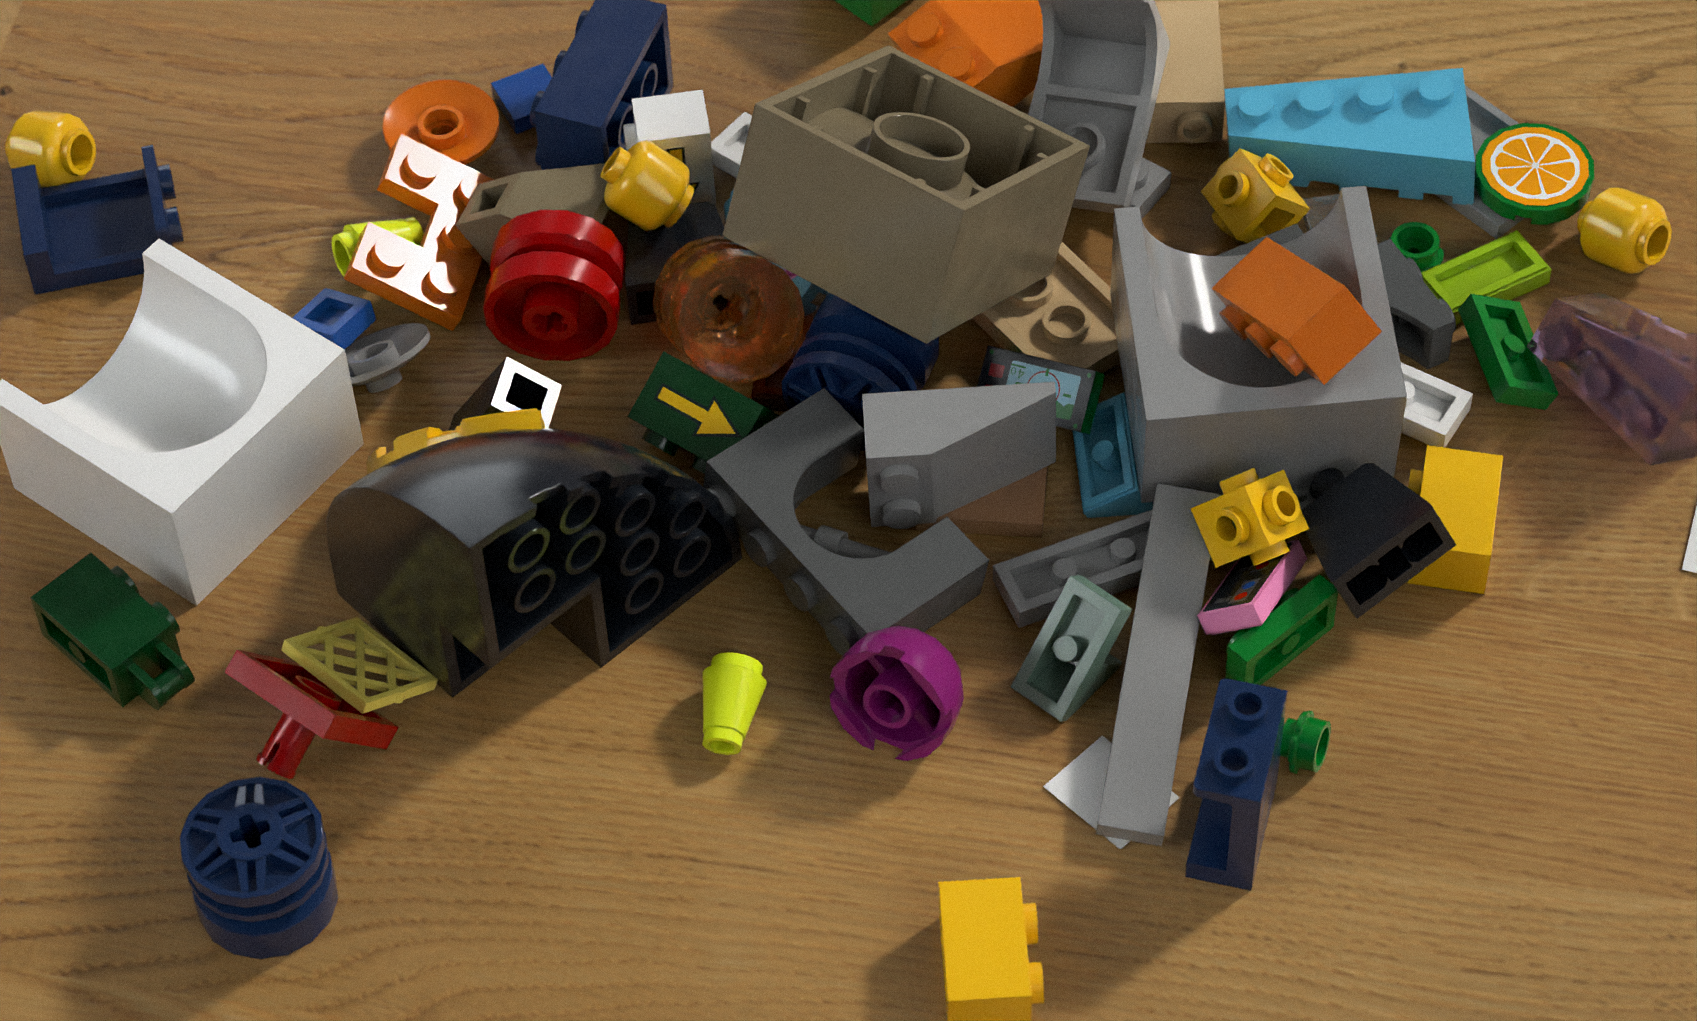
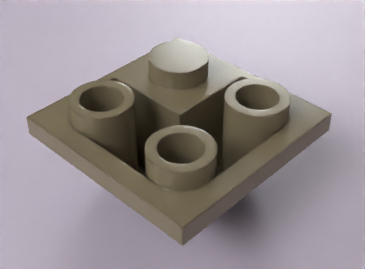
(501, 200)

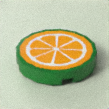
(1534, 173)

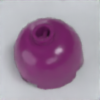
(898, 690)

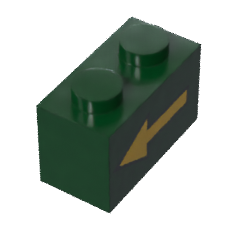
(694, 412)

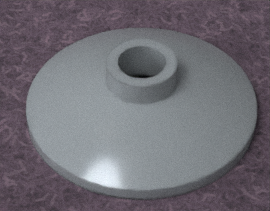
(380, 355)

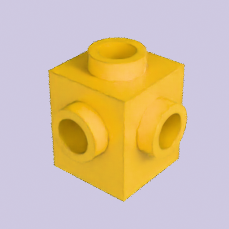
(1253, 196)
(1262, 512)

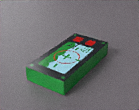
(1075, 387)

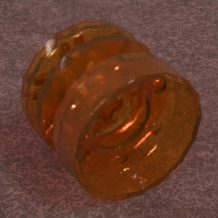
(754, 329)

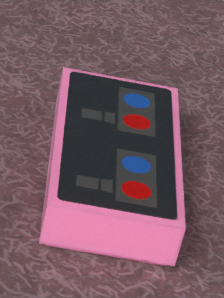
(1251, 592)

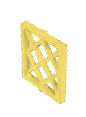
(341, 683)

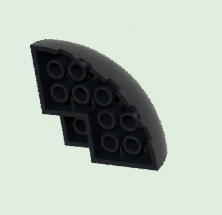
(518, 531)

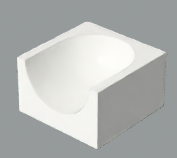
(191, 430)

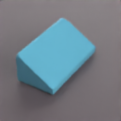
(1108, 463)

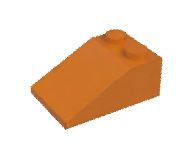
(978, 43)

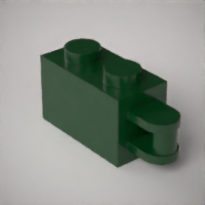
(113, 633)

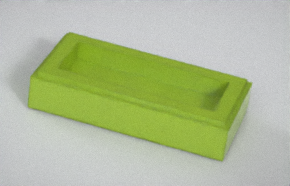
(1496, 270)

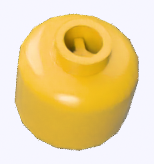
(54, 143)
(647, 185)
(1624, 230)

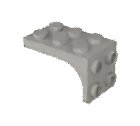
(1101, 87)

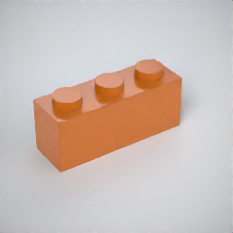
(1294, 312)

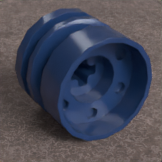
(855, 356)
(259, 867)

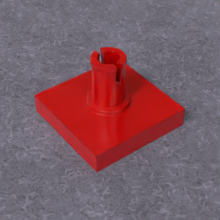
(307, 711)

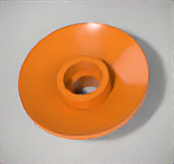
(445, 117)

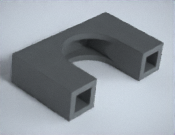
(788, 461)

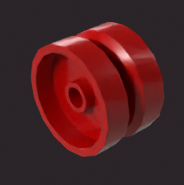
(554, 285)

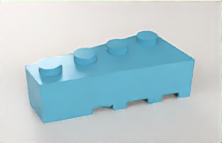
(1363, 131)

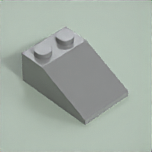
(952, 447)

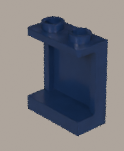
(94, 225)
(1236, 782)

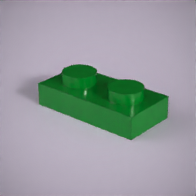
(1500, 340)
(1289, 630)

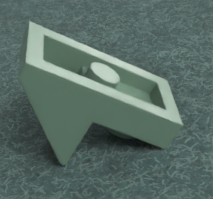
(1073, 649)

